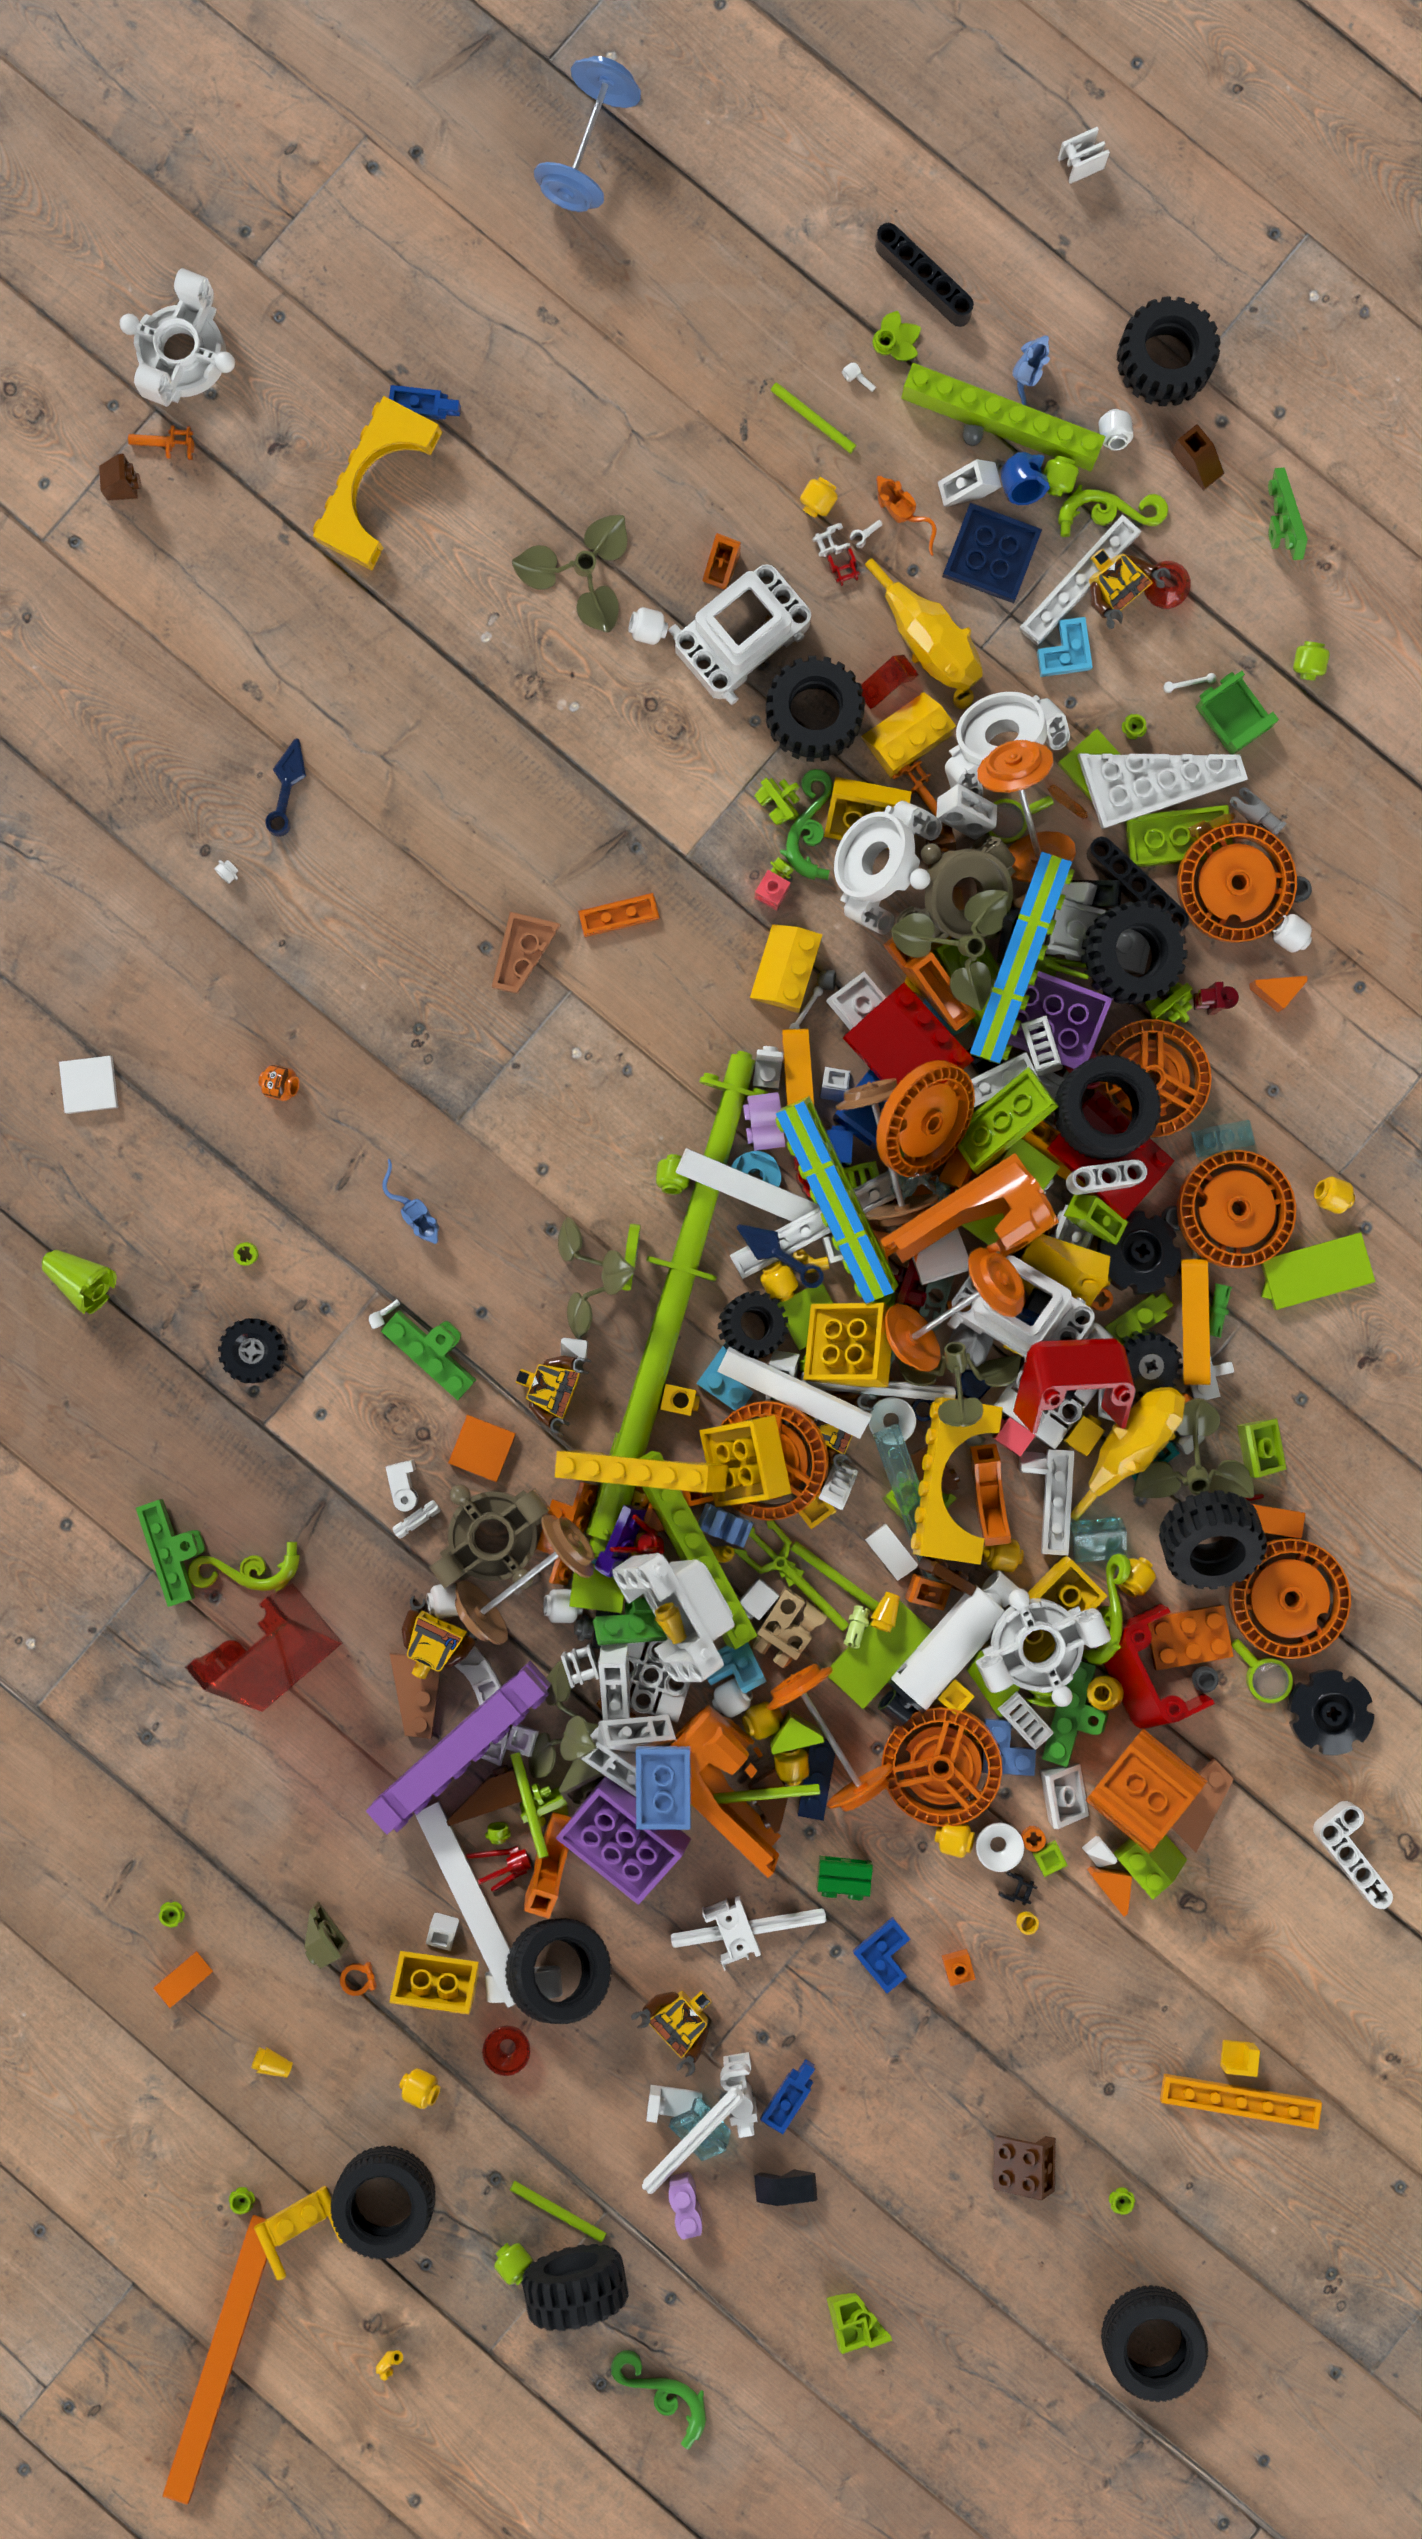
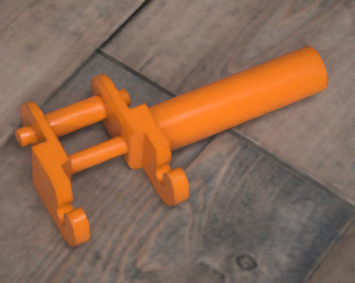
(165, 441)
(918, 786)

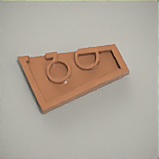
(521, 950)
(415, 1696)
(1200, 1813)

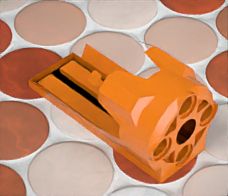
(1002, 1189)
(716, 1745)

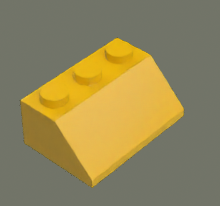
(909, 733)
(856, 799)
(786, 967)
(435, 1982)

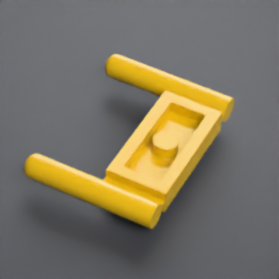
(292, 2222)

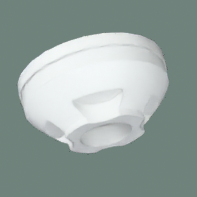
(894, 1405)
(1000, 1860)

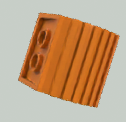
(1146, 1791)

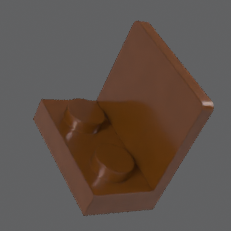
(949, 1572)
(1024, 2167)

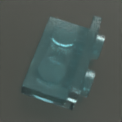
(1098, 1539)
(715, 2143)

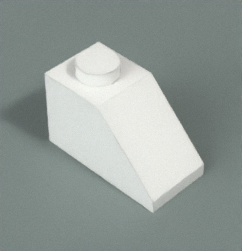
(969, 483)

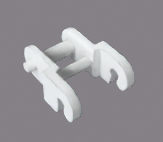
(834, 548)

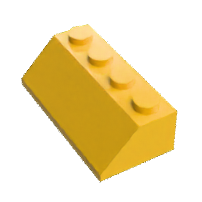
(1067, 1587)

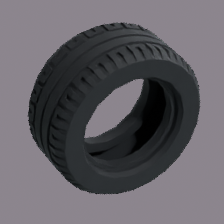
(1134, 1083)
(594, 1966)
(365, 2236)
(1162, 2381)

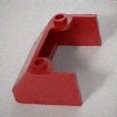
(1074, 1365)
(1139, 1695)

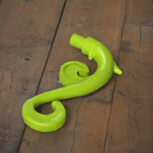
(1112, 503)
(244, 1577)
(1111, 1613)

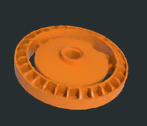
(1256, 876)
(1167, 1065)
(925, 1118)
(1256, 1207)
(794, 1455)
(1310, 1601)
(946, 1786)

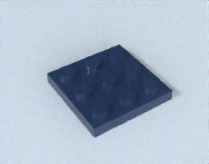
(992, 553)

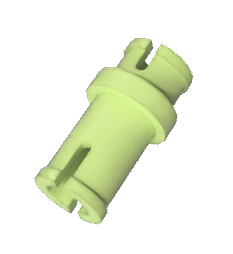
(858, 1622)

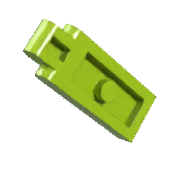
(1140, 1317)

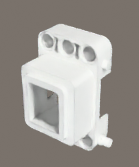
(715, 645)
(1052, 1325)
(700, 1605)

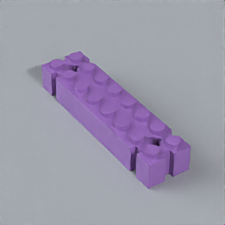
(455, 1750)

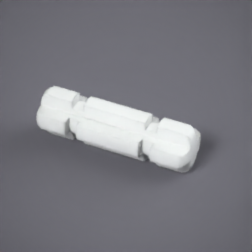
(416, 1519)

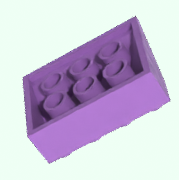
(1073, 1016)
(608, 1841)

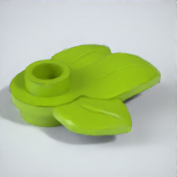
(900, 338)

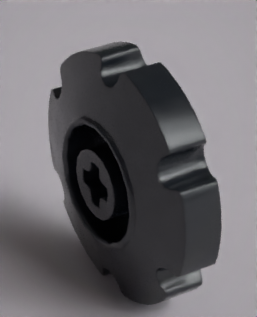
(1158, 1259)
(1315, 1699)

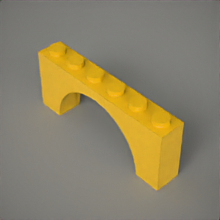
(389, 431)
(641, 1472)
(936, 1531)

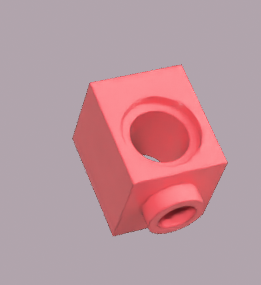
(772, 890)
(1013, 1436)

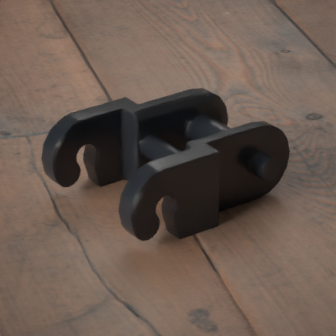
(1025, 1899)

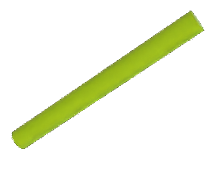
(814, 418)
(835, 1576)
(770, 1793)
(529, 1805)
(557, 2211)

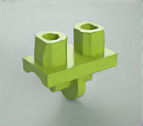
(771, 791)
(1174, 1006)
(545, 1802)

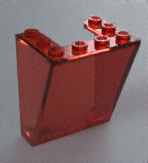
(291, 1648)

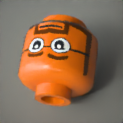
(279, 1083)

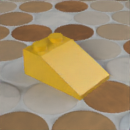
(1070, 1265)

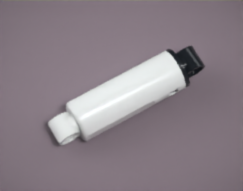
(946, 1650)

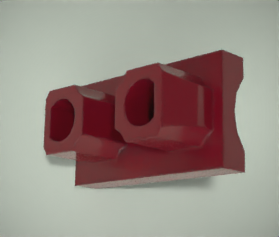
(1215, 998)
(907, 1287)

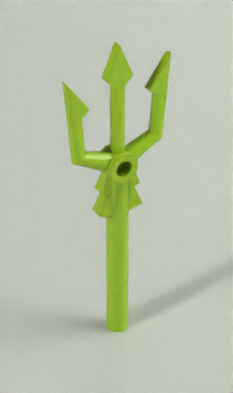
(791, 1573)

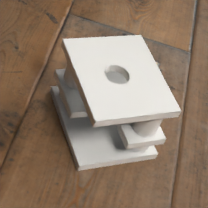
(1086, 156)
(575, 1655)

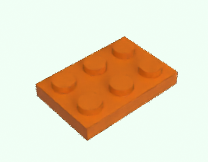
(1190, 1637)

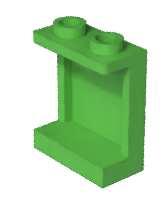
(1234, 713)

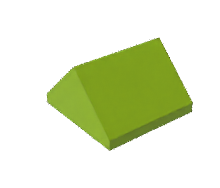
(1261, 1447)
(794, 1734)

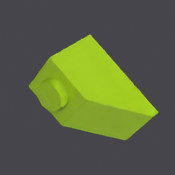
(1095, 1217)

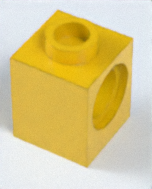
(668, 1396)
(1084, 1434)

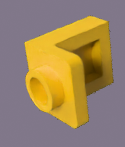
(816, 1512)

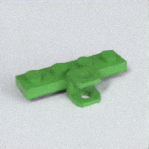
(1288, 522)
(431, 1351)
(169, 1551)
(634, 1627)
(1074, 1718)

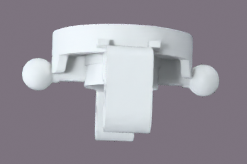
(169, 379)
(999, 713)
(859, 850)
(1072, 1629)

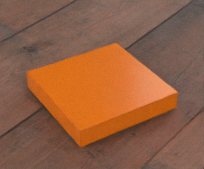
(482, 1448)

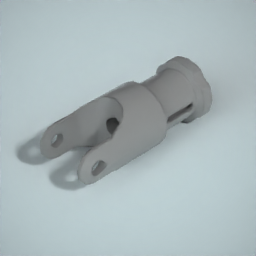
(1257, 812)

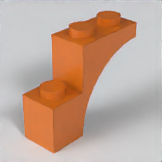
(989, 1494)
(545, 1882)

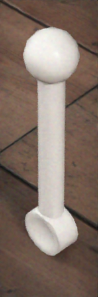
(1169, 686)
(818, 991)

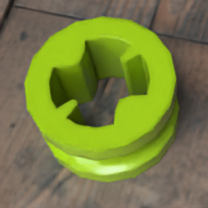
(238, 1257)

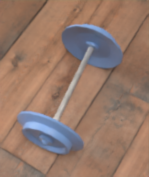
(608, 84)

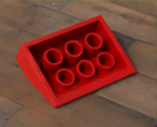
(903, 1036)
(1110, 1120)

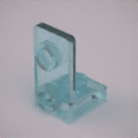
(1223, 1138)
(909, 1185)

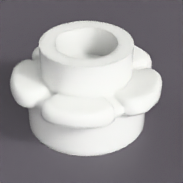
(226, 871)

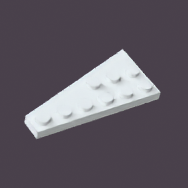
(1144, 783)

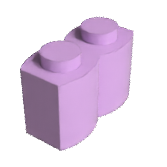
(762, 1115)
(686, 2207)

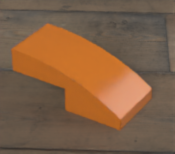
(1281, 1521)
(183, 1979)

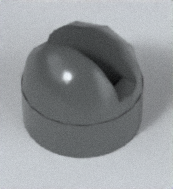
(972, 434)
(827, 979)

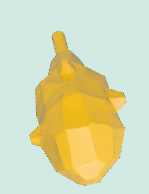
(931, 634)
(1134, 1448)

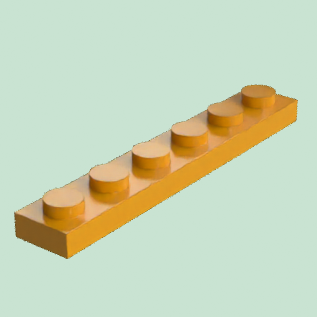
(1241, 2101)

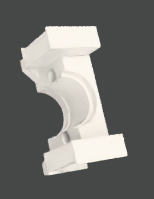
(733, 1930)

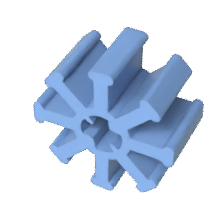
(725, 1525)

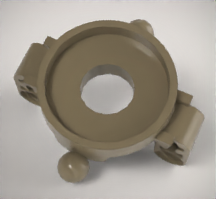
(986, 862)
(466, 1558)

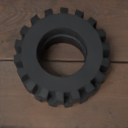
(767, 1311)

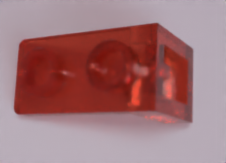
(887, 679)

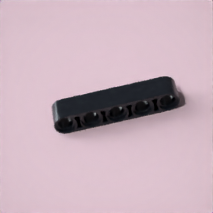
(919, 263)
(1133, 873)

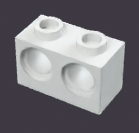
(966, 812)

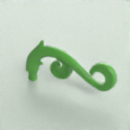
(804, 822)
(665, 2386)

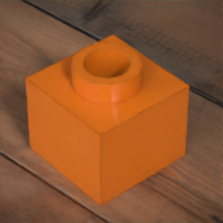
(954, 1960)

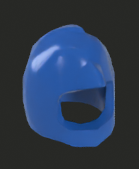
(1023, 478)

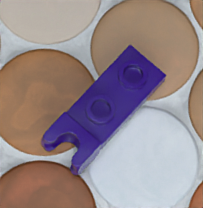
(622, 1536)

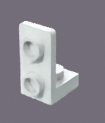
(768, 1068)
(669, 2101)

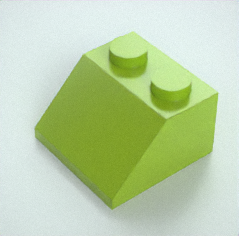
(1152, 1870)

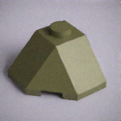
(579, 1783)
(323, 1938)

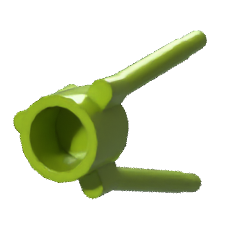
(1051, 964)

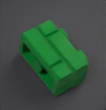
(844, 1877)

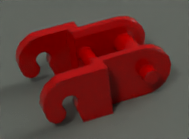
(835, 569)

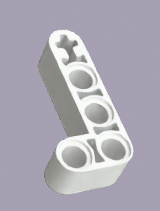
(1355, 1859)

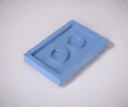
(663, 1787)

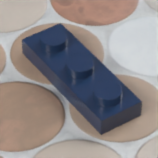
(821, 1763)

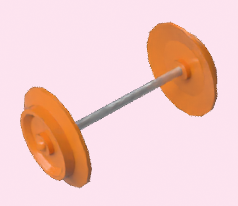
(1015, 768)
(995, 1282)
(861, 1788)

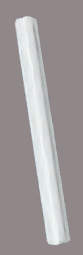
(894, 1388)
(757, 1926)
(693, 2139)

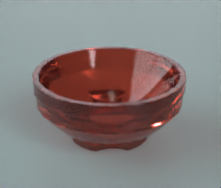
(1169, 596)
(504, 2063)

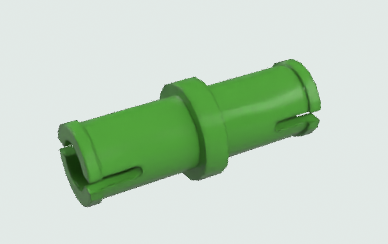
(1219, 1309)

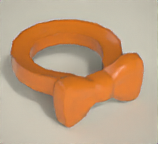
(370, 1984)

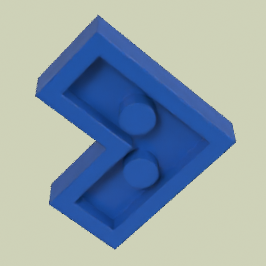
(876, 1954)

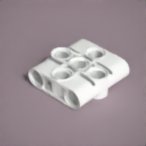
(1049, 1430)
(671, 1699)

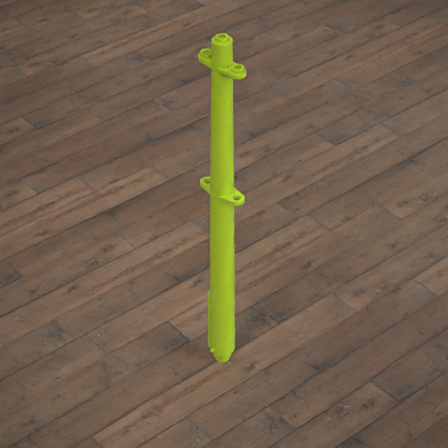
(669, 1316)

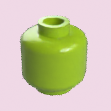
(1061, 475)
(1311, 660)
(667, 1178)
(512, 2263)

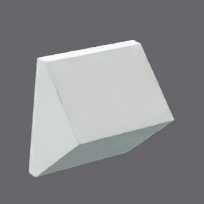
(1064, 1795)

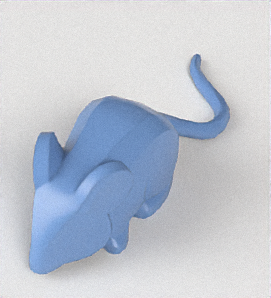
(1029, 366)
(414, 1213)

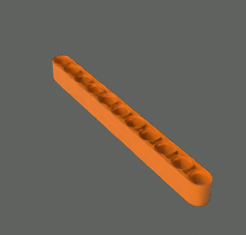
(217, 2368)

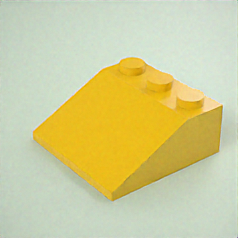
(848, 1345)
(753, 1459)

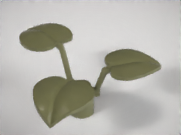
(600, 606)
(986, 912)
(614, 1276)
(967, 1411)
(1231, 1476)
(578, 1732)

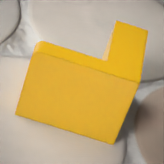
(956, 1696)
(1240, 2058)

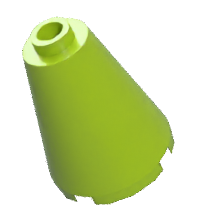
(79, 1279)

